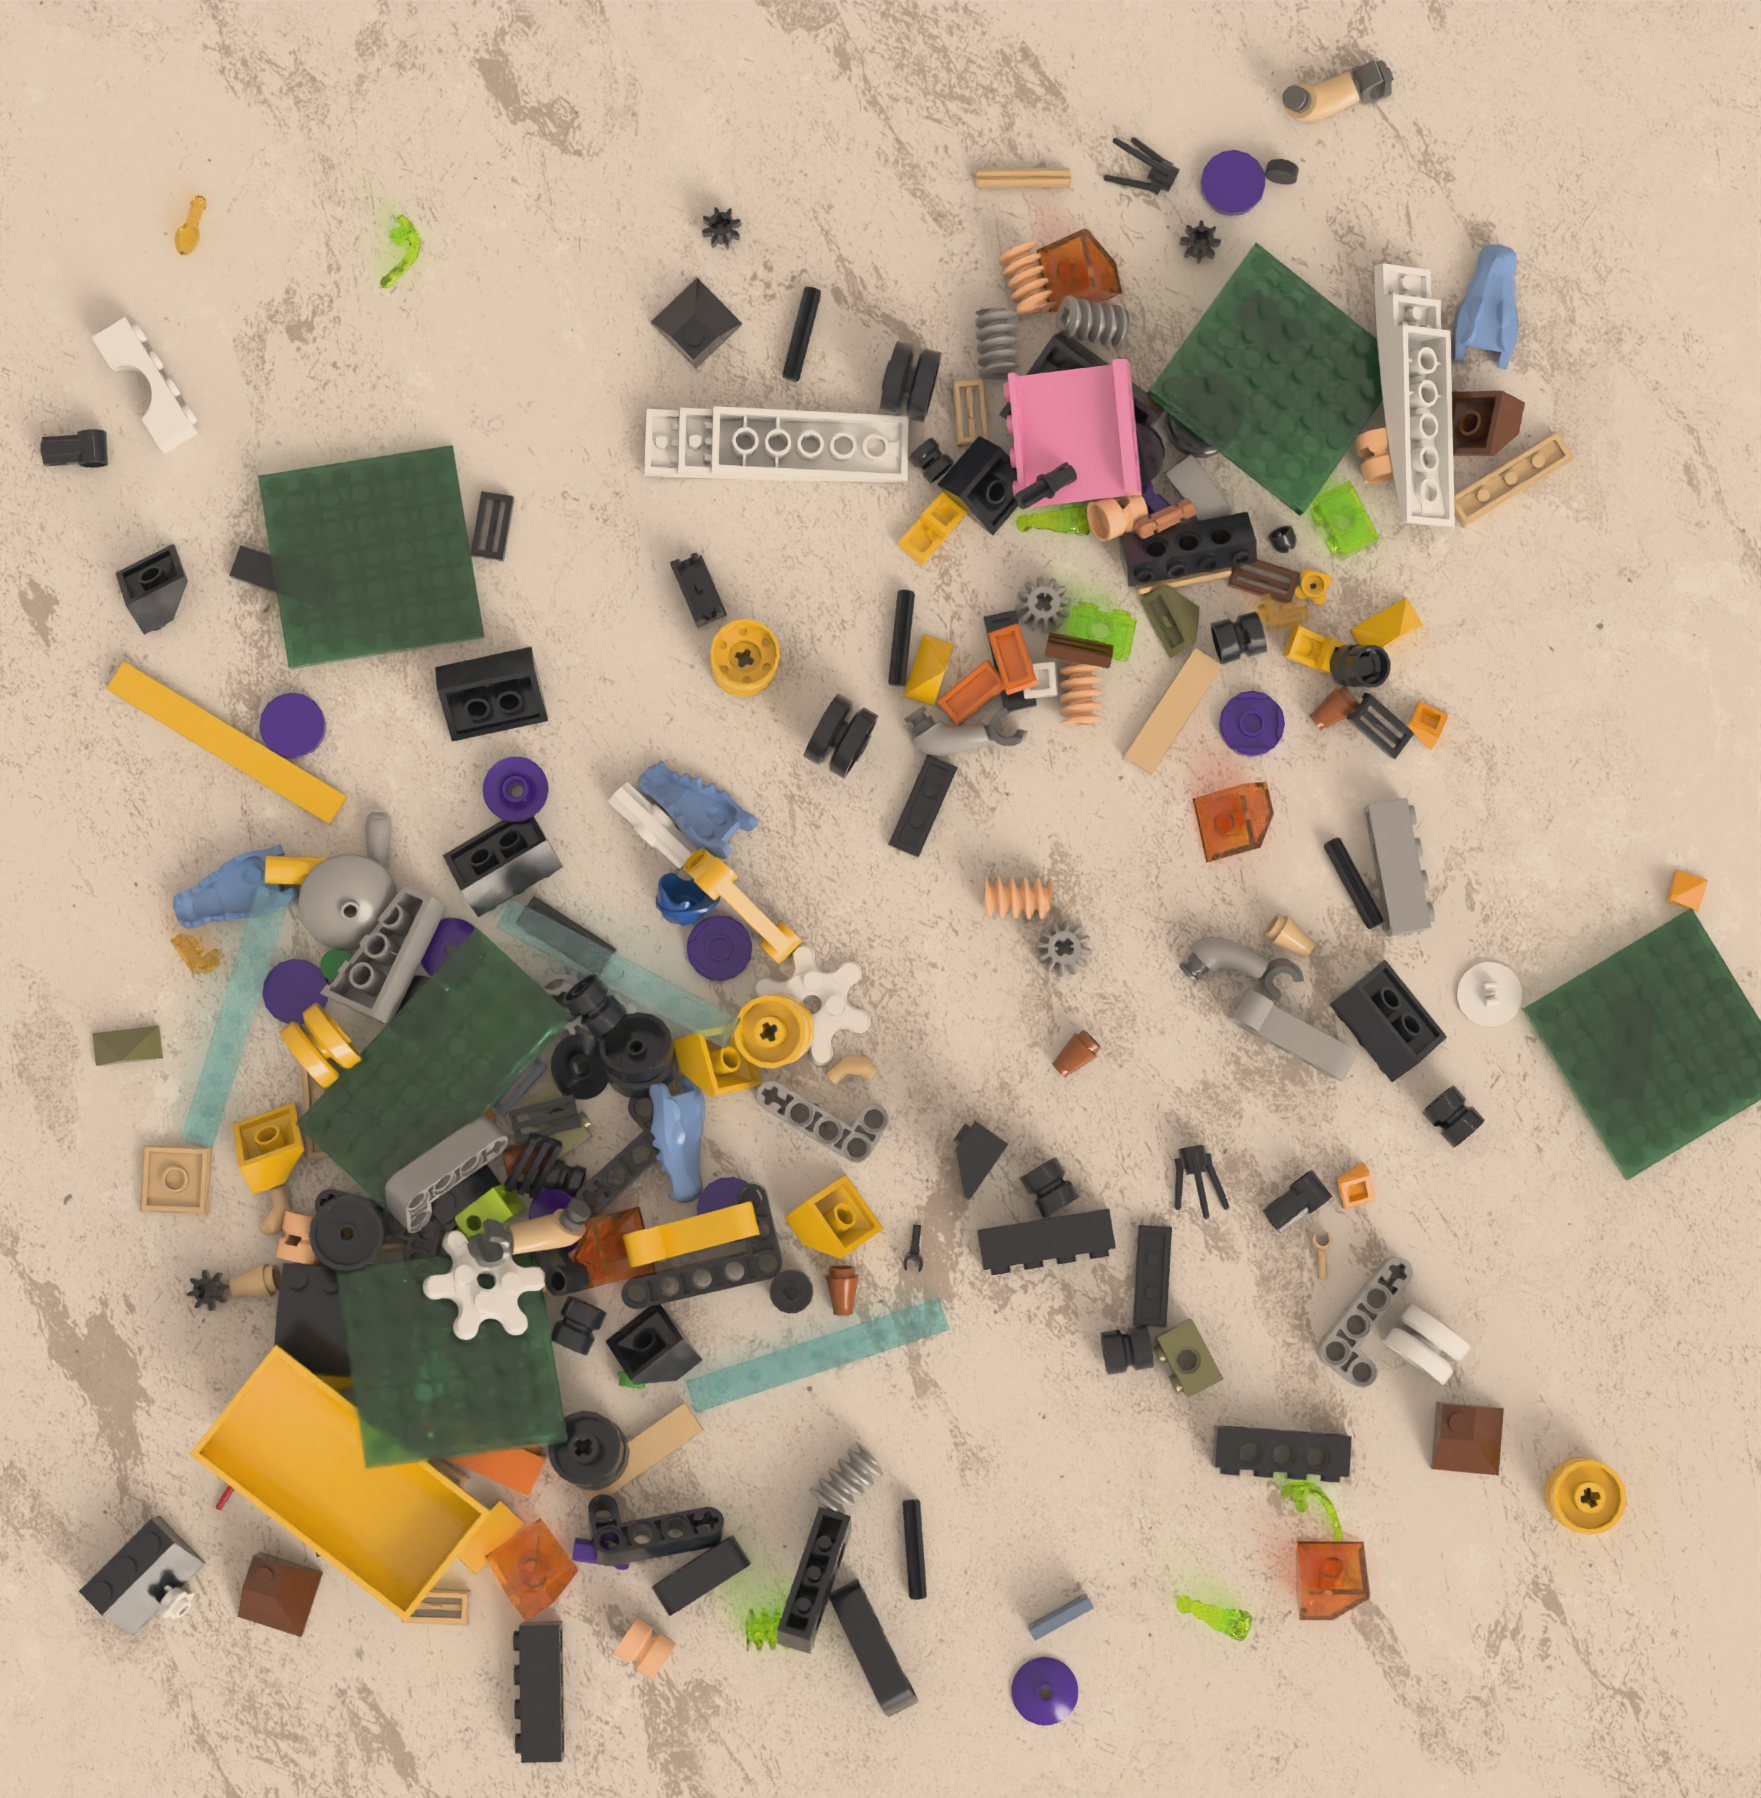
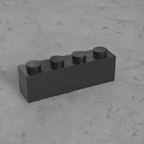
(1046, 1239)
(541, 1691)

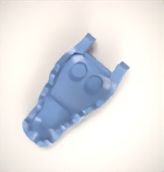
(1489, 310)
(699, 810)
(228, 891)
(678, 1134)

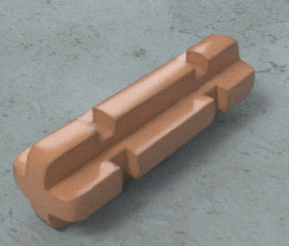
(1164, 518)

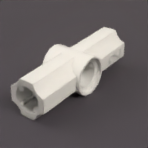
(652, 824)

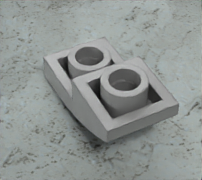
(1193, 483)

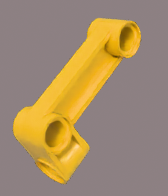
(717, 880)

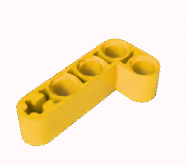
(691, 1234)

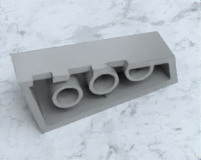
(388, 957)

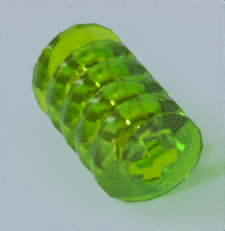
(763, 1629)

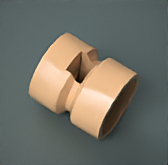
(1375, 451)
(1114, 516)
(296, 1243)
(644, 1648)

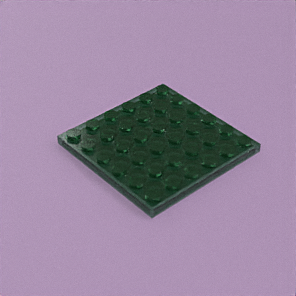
(1274, 379)
(371, 557)
(1654, 1043)
(434, 1394)

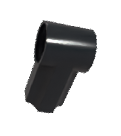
(85, 448)
(1304, 1197)
(561, 1272)

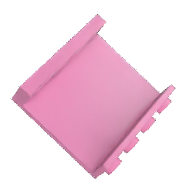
(1078, 420)

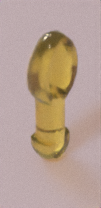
(188, 234)

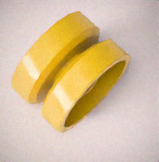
(791, 1040)
(324, 1041)
(1605, 1499)

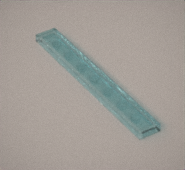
(618, 973)
(235, 1016)
(817, 1355)

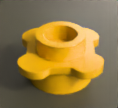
(1309, 577)

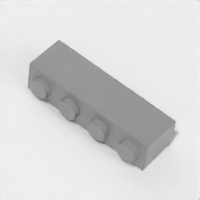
(1398, 867)

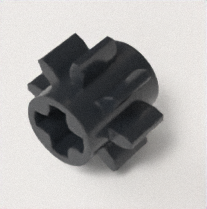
(729, 224)
(1199, 233)
(199, 1292)

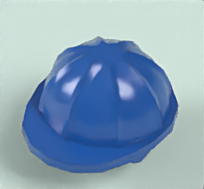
(682, 900)

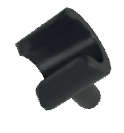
(914, 1248)

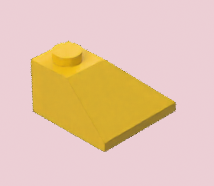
(714, 1067)
(268, 1147)
(834, 1220)

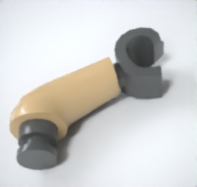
(1328, 97)
(537, 1234)

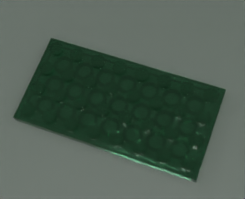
(435, 1064)

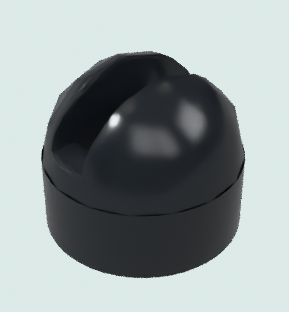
(1283, 539)

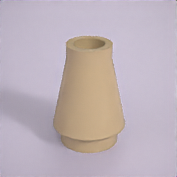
(1288, 935)
(257, 1282)

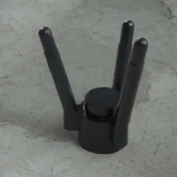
(1161, 174)
(1194, 1160)

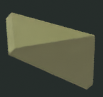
(1173, 618)
(127, 1045)

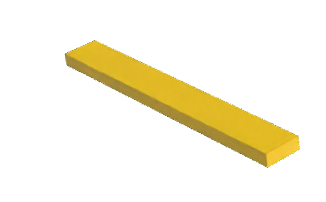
(227, 743)

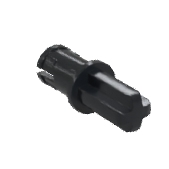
(1046, 485)

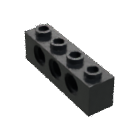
(1189, 549)
(1335, 1450)
(814, 1580)

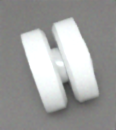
(1429, 1340)

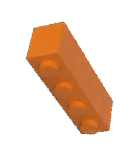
(512, 1468)

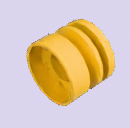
(741, 639)

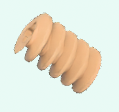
(1025, 280)
(1079, 693)
(1017, 897)

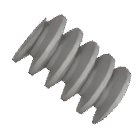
(1093, 320)
(995, 343)
(847, 1480)

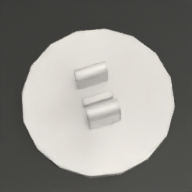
(1489, 994)

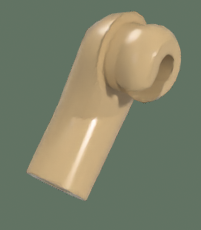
(851, 1065)
(274, 1220)

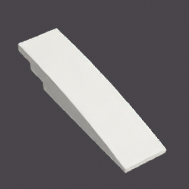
(1416, 393)
(775, 445)

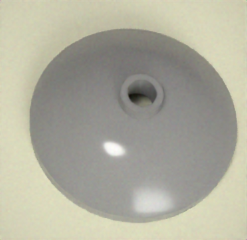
(340, 883)

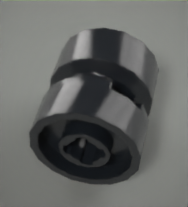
(1227, 640)
(1360, 665)
(598, 1010)
(1453, 1116)
(1049, 1187)
(791, 1291)
(577, 1325)
(1127, 1350)

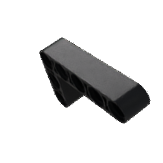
(714, 1266)

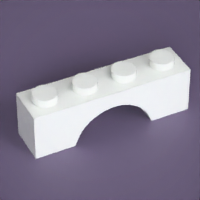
(166, 418)

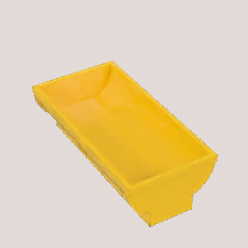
(300, 1460)

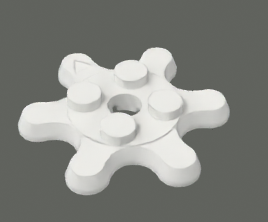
(831, 989)
(478, 1303)

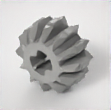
(1031, 601)
(1061, 937)

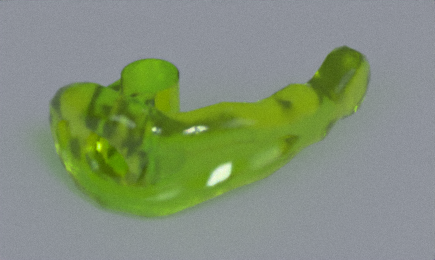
(400, 236)
(1069, 521)
(1300, 1490)
(1233, 1622)

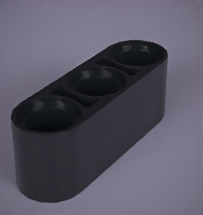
(701, 1575)

